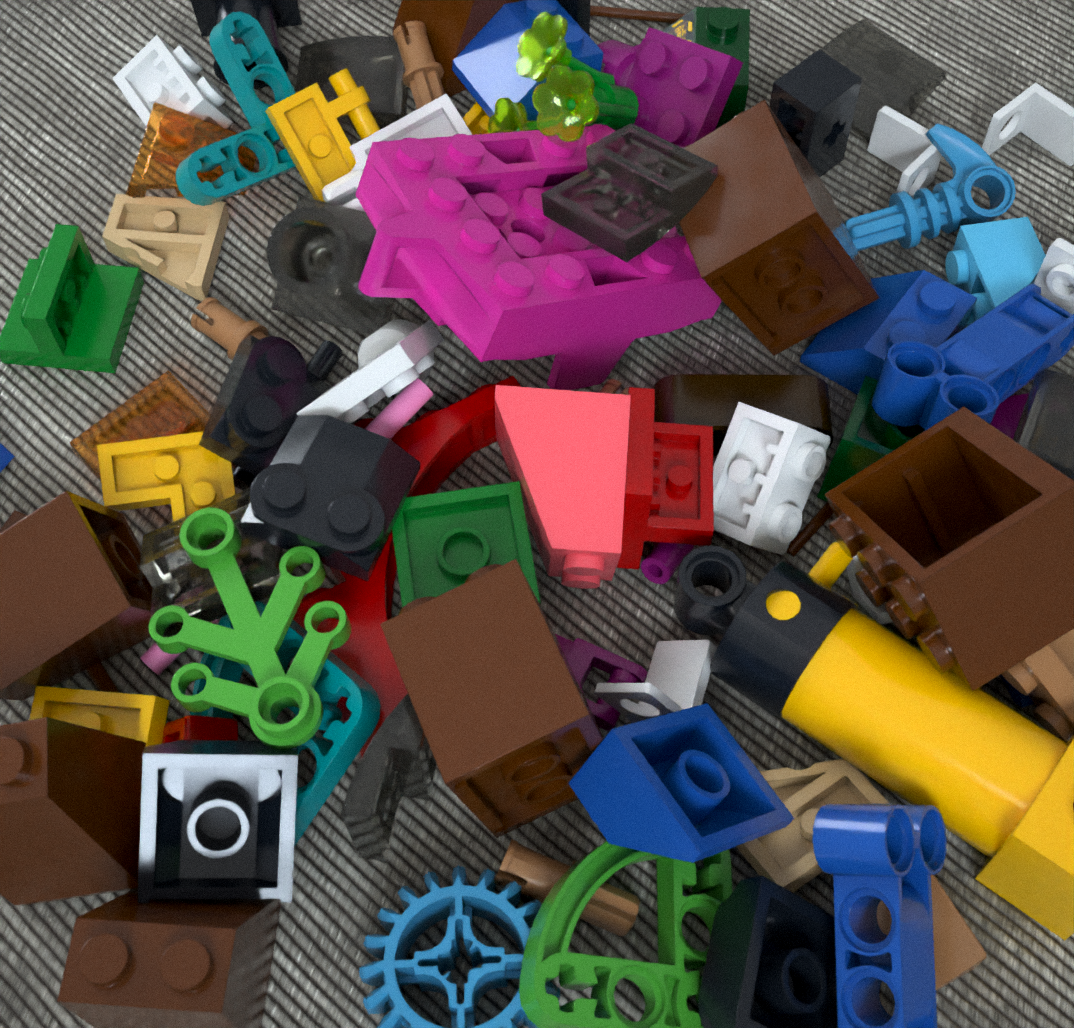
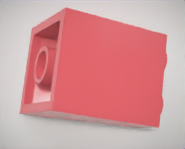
(571, 475)

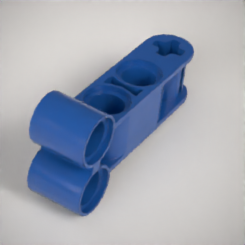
(976, 365)
(888, 858)

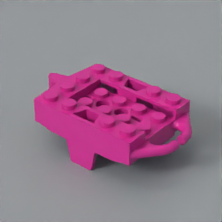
(472, 247)

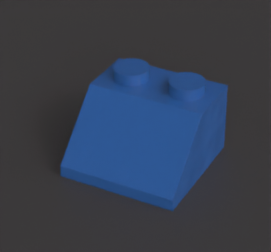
(490, 58)
(908, 308)
(677, 788)

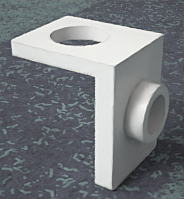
(1040, 118)
(905, 147)
(673, 681)

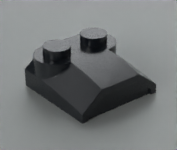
(259, 402)
(331, 492)
(217, 821)
(769, 961)

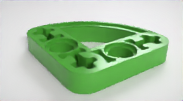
(662, 983)

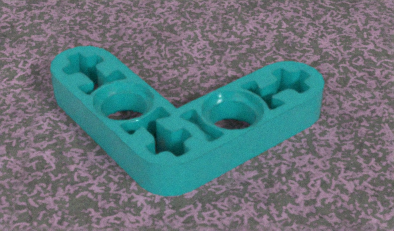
(262, 132)

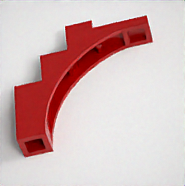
(441, 444)

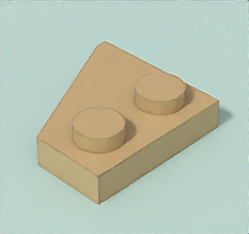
(168, 239)
(788, 853)

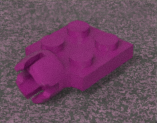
(676, 83)

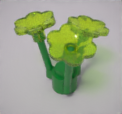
(572, 92)

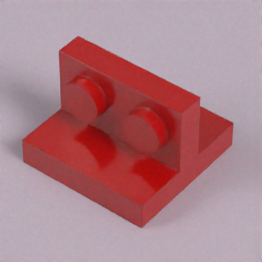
(665, 481)

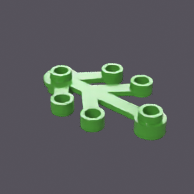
(254, 637)

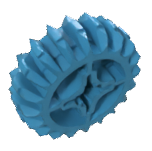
(457, 905)

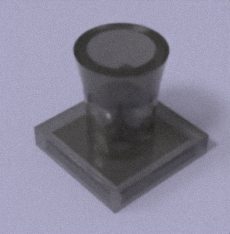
(319, 263)

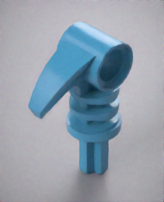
(944, 207)

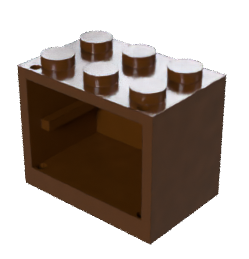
(772, 234)
(964, 545)
(494, 696)

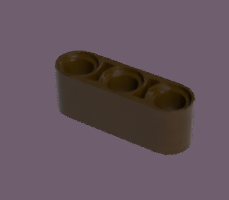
(714, 398)

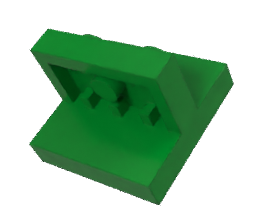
(70, 308)
(455, 533)

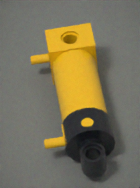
(895, 718)

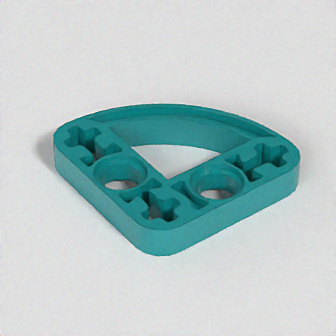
(348, 737)

